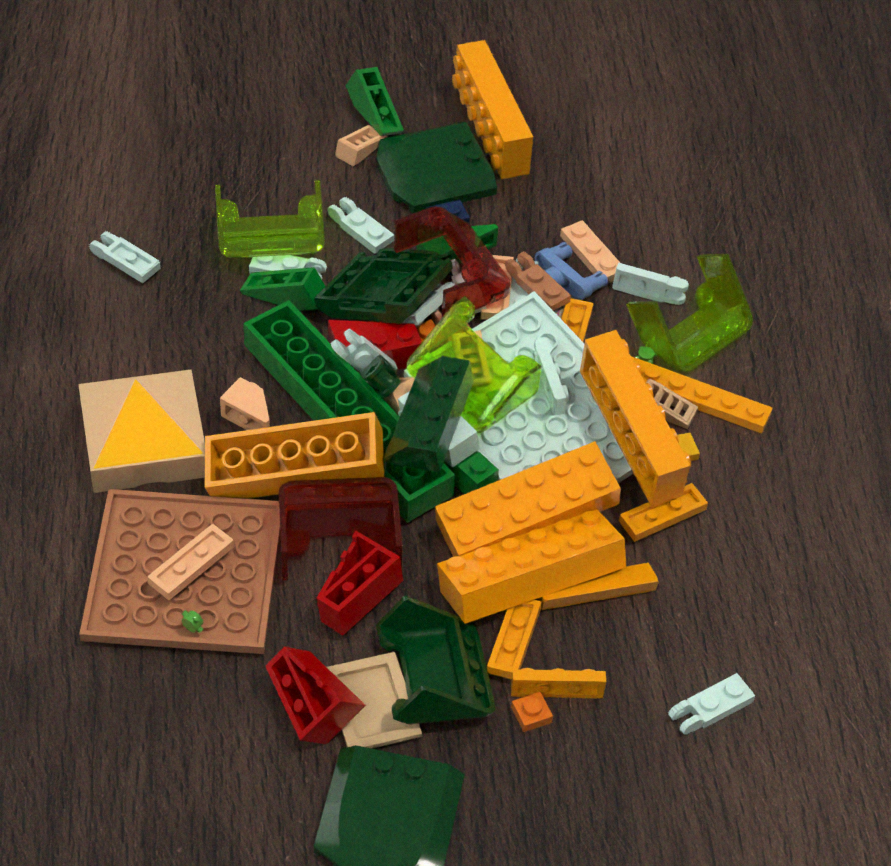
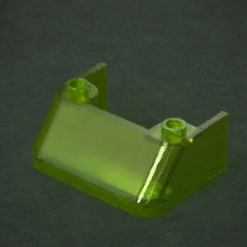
(717, 323)

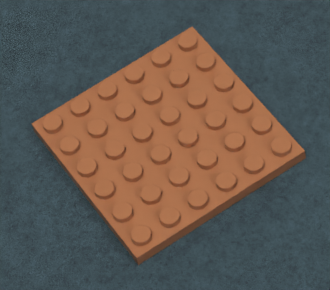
(231, 596)

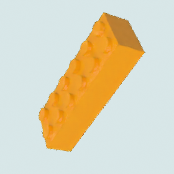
(492, 109)
(635, 417)
(265, 458)
(529, 500)
(531, 565)

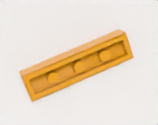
(620, 583)

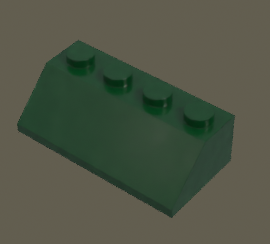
(431, 414)

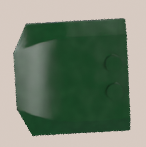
(435, 167)
(383, 285)
(388, 810)

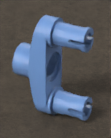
(578, 287)

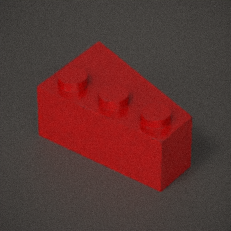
(393, 339)
(358, 583)
(312, 695)

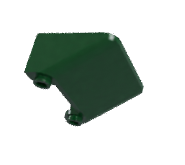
(439, 664)

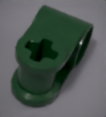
(381, 376)

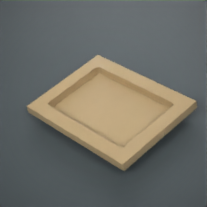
(378, 685)

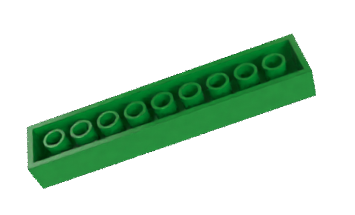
(332, 389)

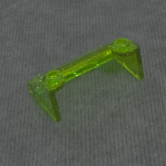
(271, 234)
(496, 384)

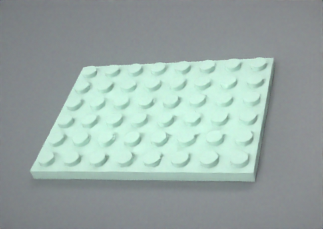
(531, 430)

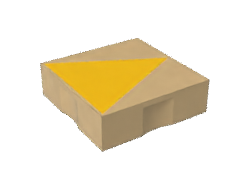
(143, 430)

